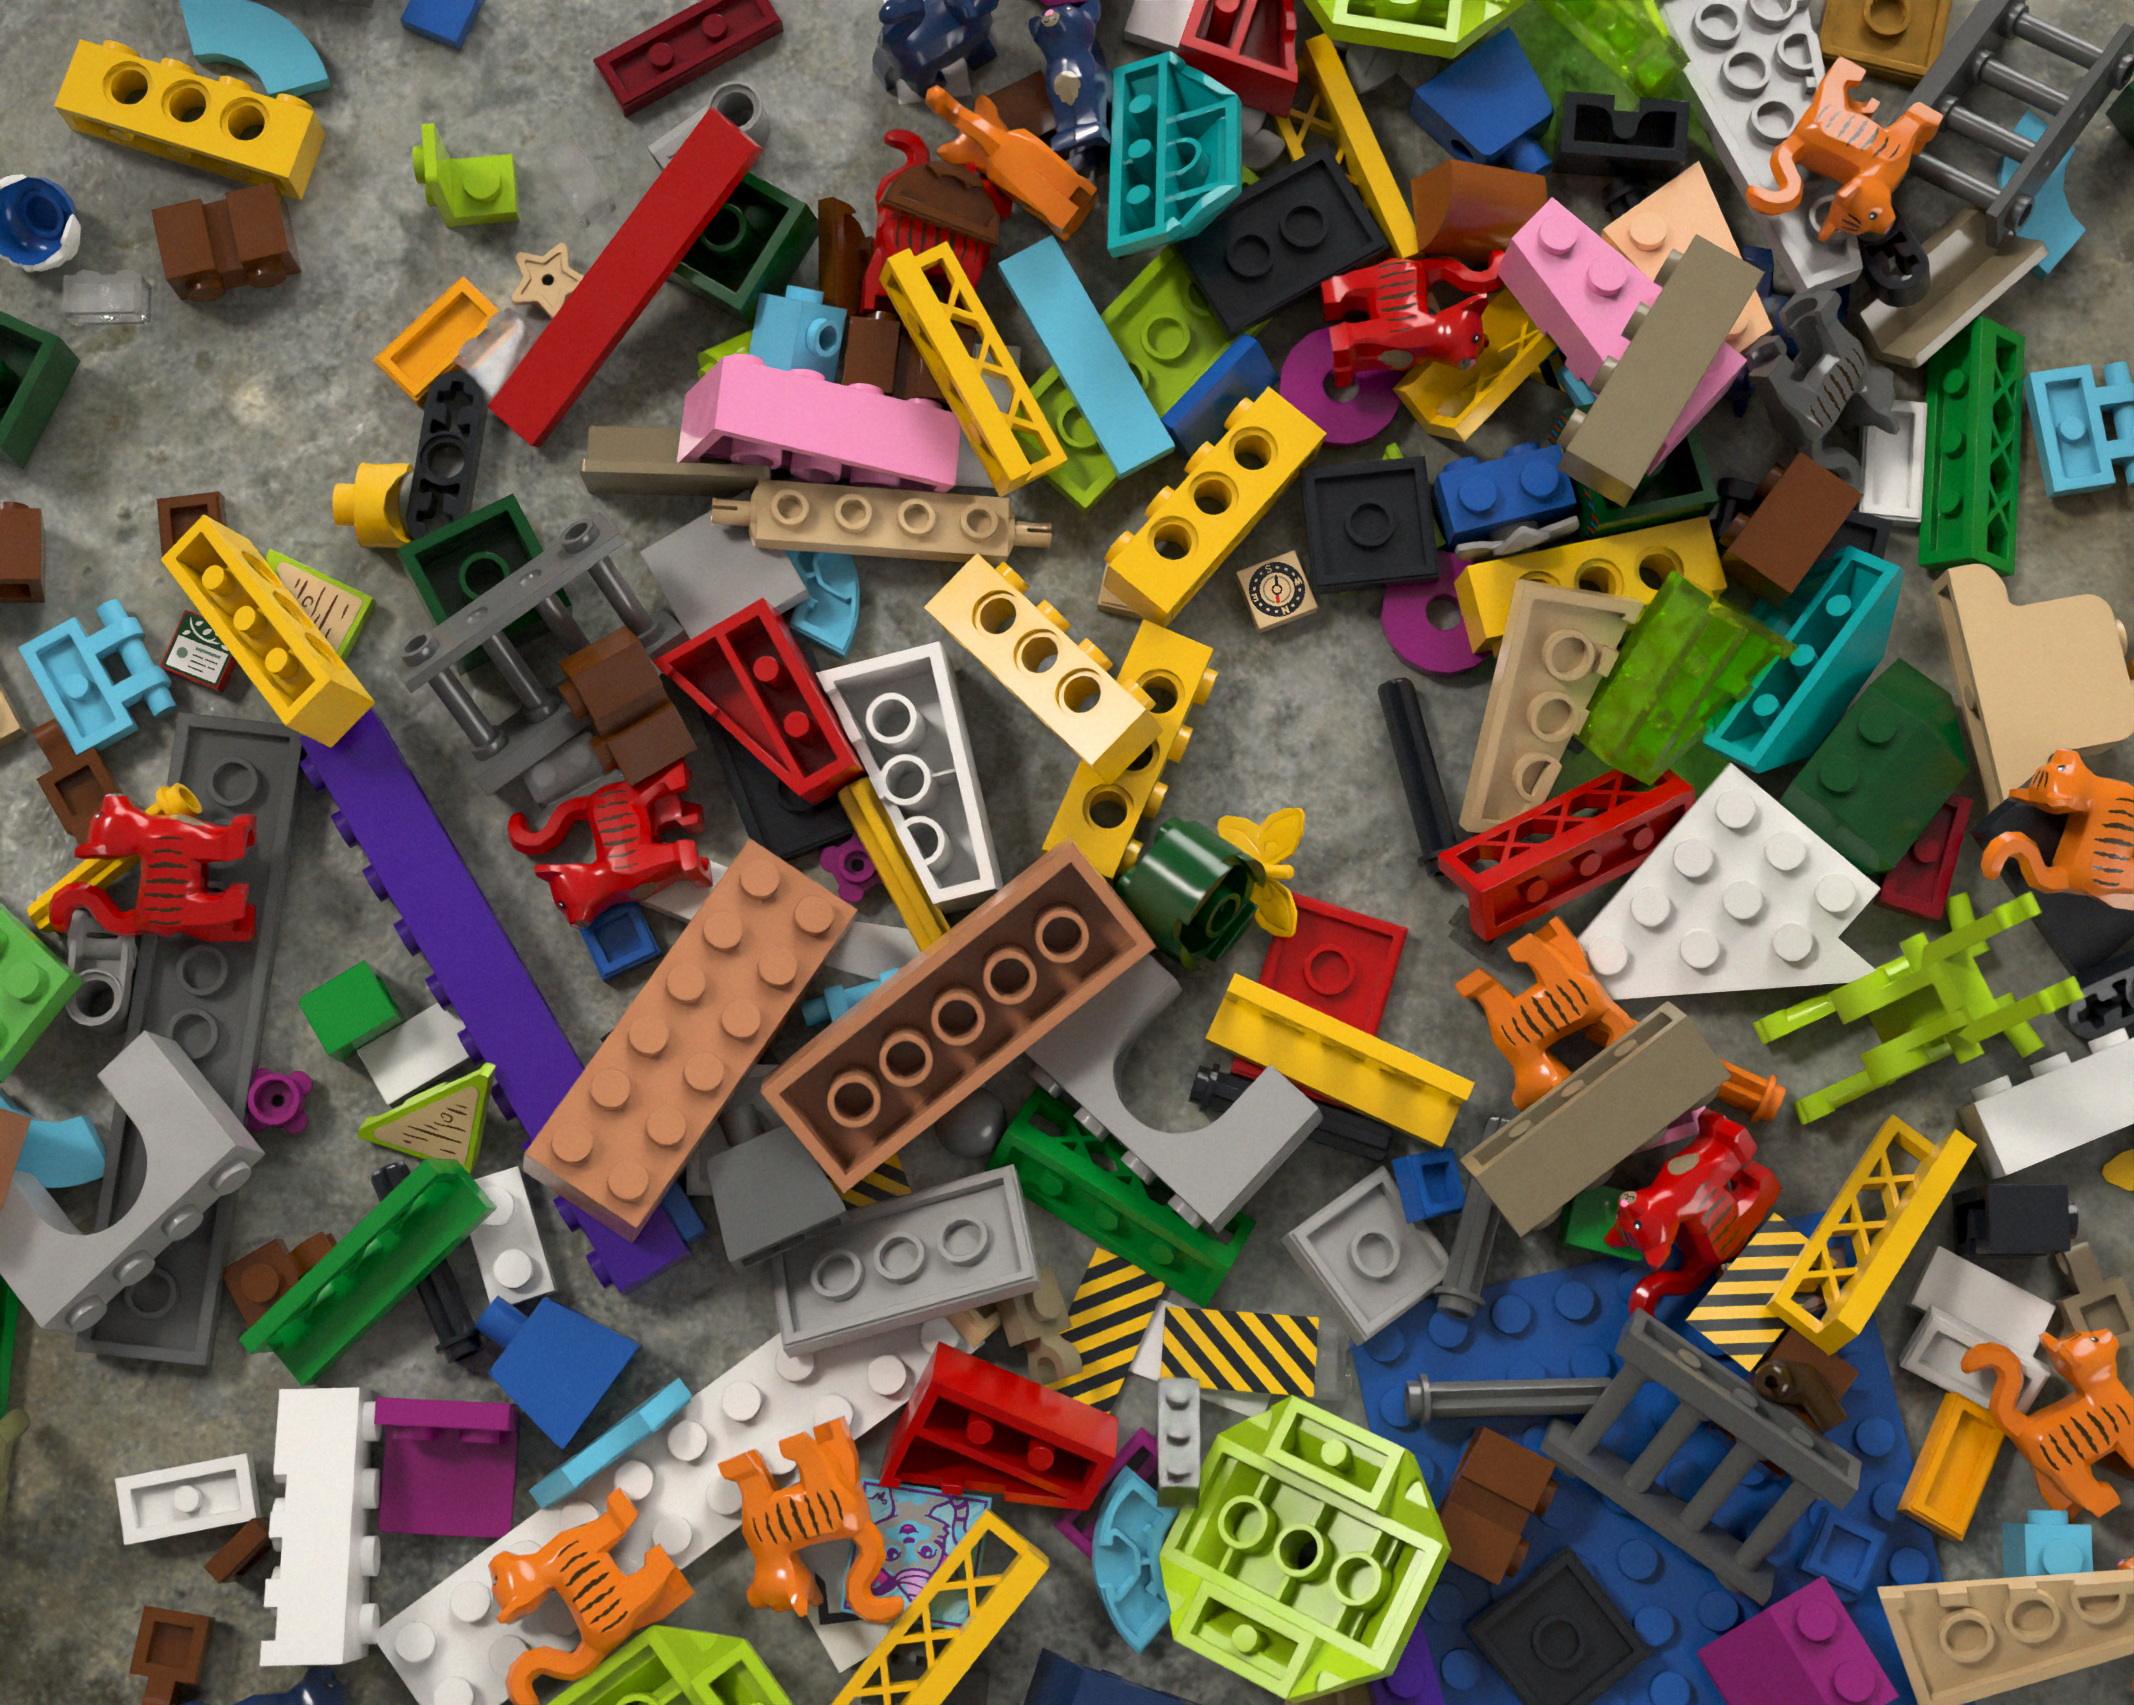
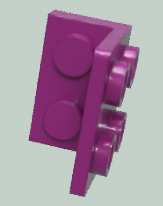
(448, 1466)

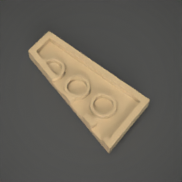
(1544, 677)
(2007, 1632)

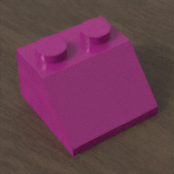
(1797, 1655)

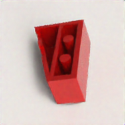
(1245, 49)
(768, 698)
(998, 1434)

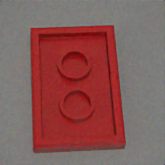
(1334, 965)

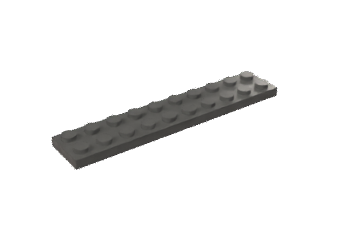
(215, 1009)

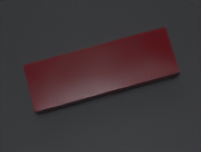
(684, 49)

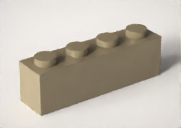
(1658, 370)
(1596, 1119)

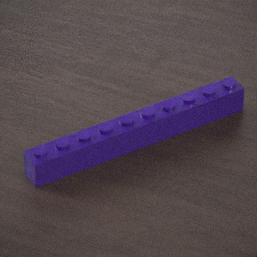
(471, 964)

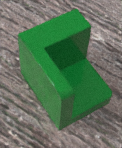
(351, 1011)
(1589, 1219)

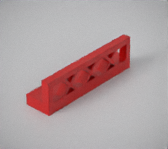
(1573, 862)

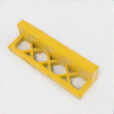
(1355, 143)
(960, 374)
(1458, 401)
(1338, 1061)
(1893, 1238)
(968, 1639)

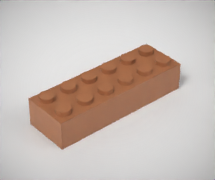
(956, 1014)
(689, 1041)

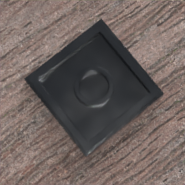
(1369, 525)
(1557, 1635)

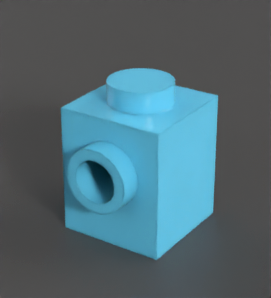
(798, 331)
(2046, 1545)

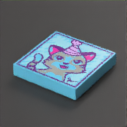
(918, 1535)

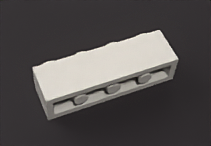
(2055, 1109)

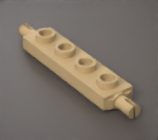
(880, 522)

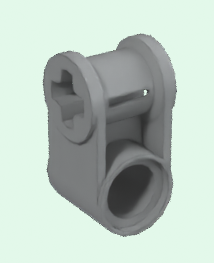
(103, 964)

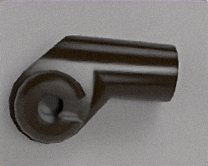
(1800, 1386)

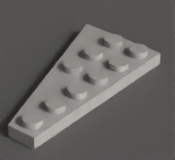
(1749, 89)

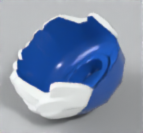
(37, 223)

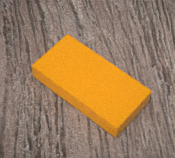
(434, 340)
(1952, 1467)

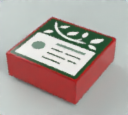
(198, 654)

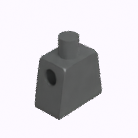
(768, 1191)

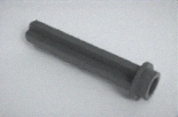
(1471, 1248)
(1500, 1397)

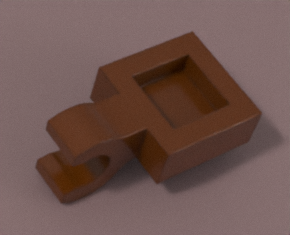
(76, 782)
(271, 1272)
(170, 1651)

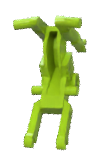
(1925, 1005)

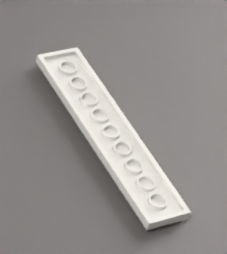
(450, 1640)

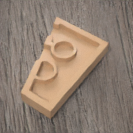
(1671, 221)

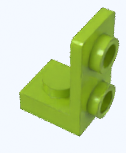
(466, 188)

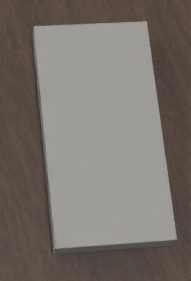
(907, 1263)

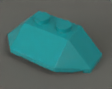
(1170, 153)
(1842, 629)

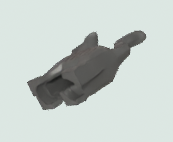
(1822, 384)

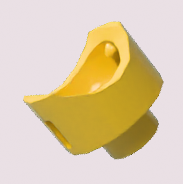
(374, 505)

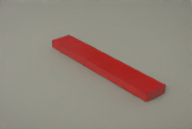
(625, 277)

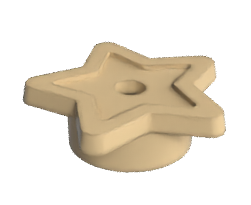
(535, 268)

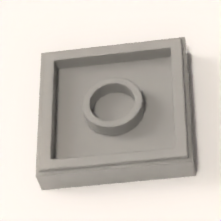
(718, 572)
(1368, 1256)

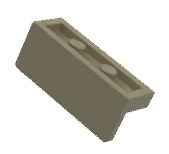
(1964, 282)
(646, 463)

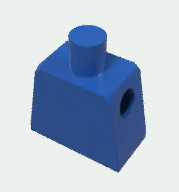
(1488, 108)
(555, 1362)

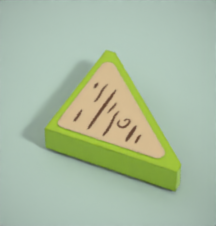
(331, 605)
(439, 1121)

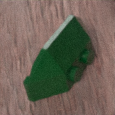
(1882, 770)

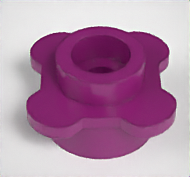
(839, 863)
(291, 1114)

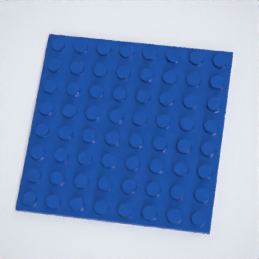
(1570, 1328)

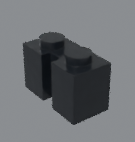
(1614, 143)
(2013, 1221)

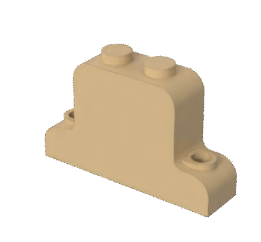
(2032, 676)

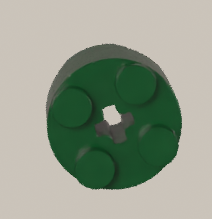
(1192, 892)

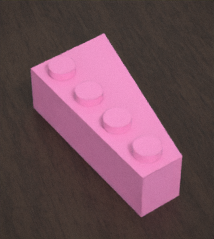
(1584, 298)
(818, 428)

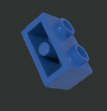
(1480, 497)

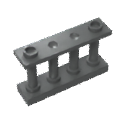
(1971, 61)
(544, 721)
(1705, 1393)

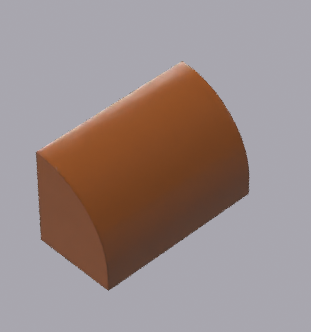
(1473, 208)

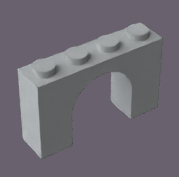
(192, 1159)
(1208, 1168)

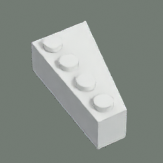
(919, 757)
(323, 1528)

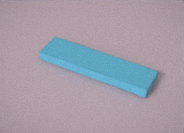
(1086, 357)

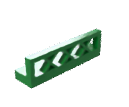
(1965, 443)
(1113, 1203)
(371, 1269)

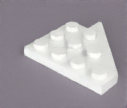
(1730, 904)

